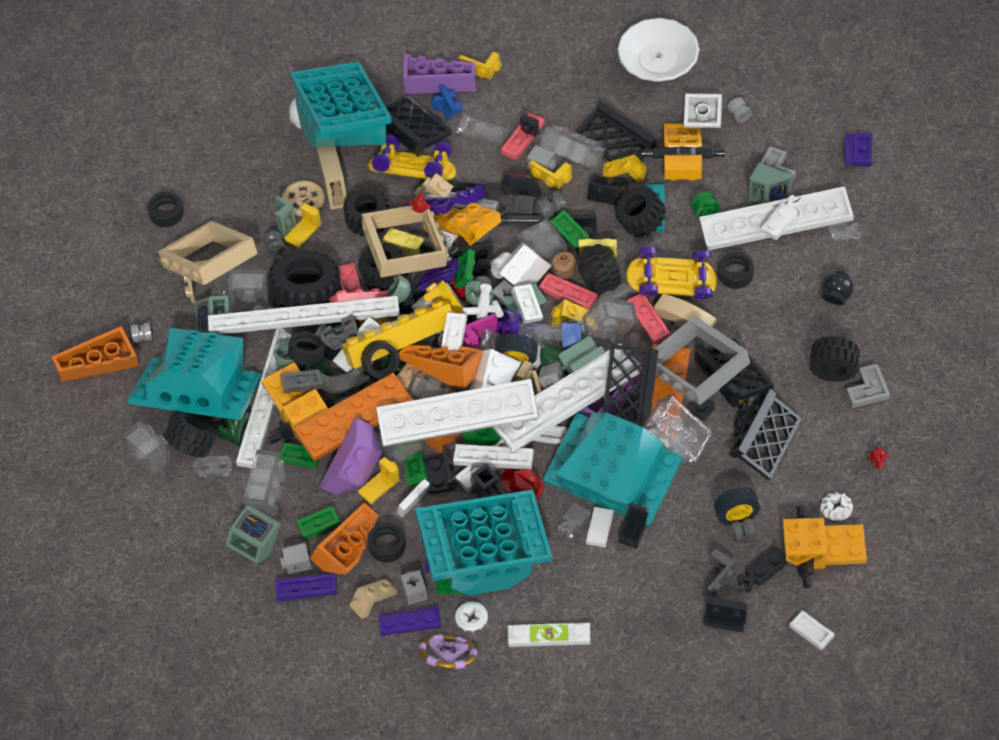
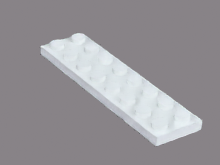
(745, 223)
(566, 399)
(457, 412)

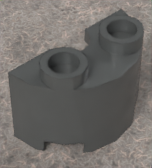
(336, 336)

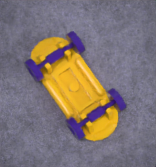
(409, 164)
(672, 276)

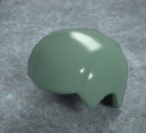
(400, 288)
(473, 292)
(281, 355)

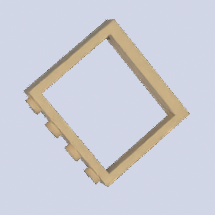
(240, 249)
(408, 264)

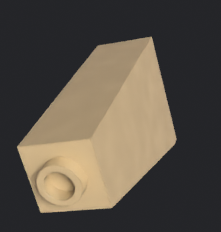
(332, 176)

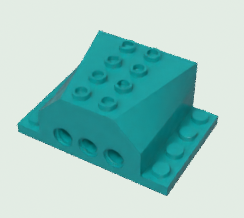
(339, 106)
(198, 376)
(613, 464)
(484, 541)

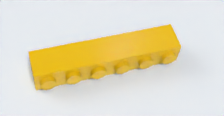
(399, 333)

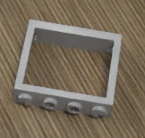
(684, 335)

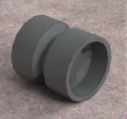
(550, 206)

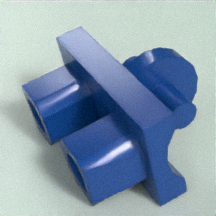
(444, 102)

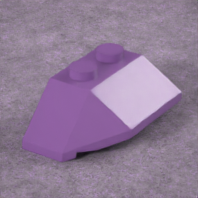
(353, 459)

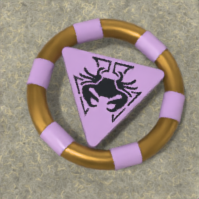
(447, 649)

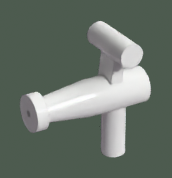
(483, 305)

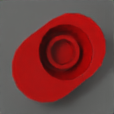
(522, 480)

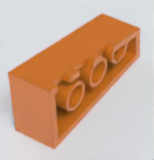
(96, 356)

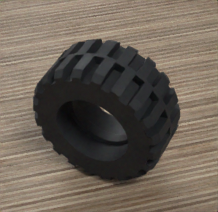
(303, 267)

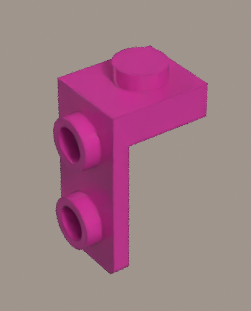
(474, 330)

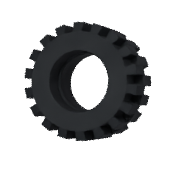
(362, 200)
(632, 203)
(598, 269)
(370, 272)
(834, 358)
(190, 434)

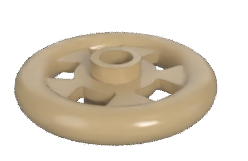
(311, 186)

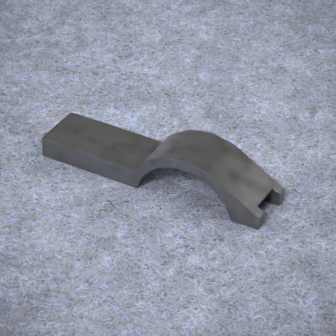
(315, 379)

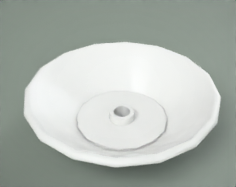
(658, 49)

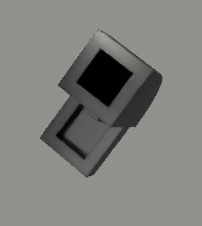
(486, 482)

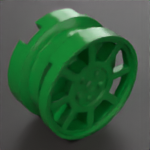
(705, 205)

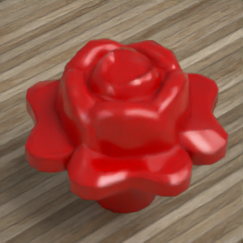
(419, 204)
(878, 456)

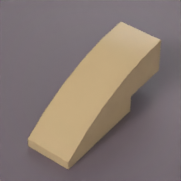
(680, 311)

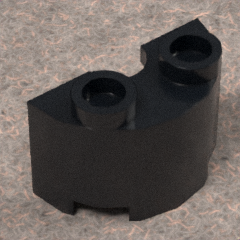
(518, 181)
(482, 259)

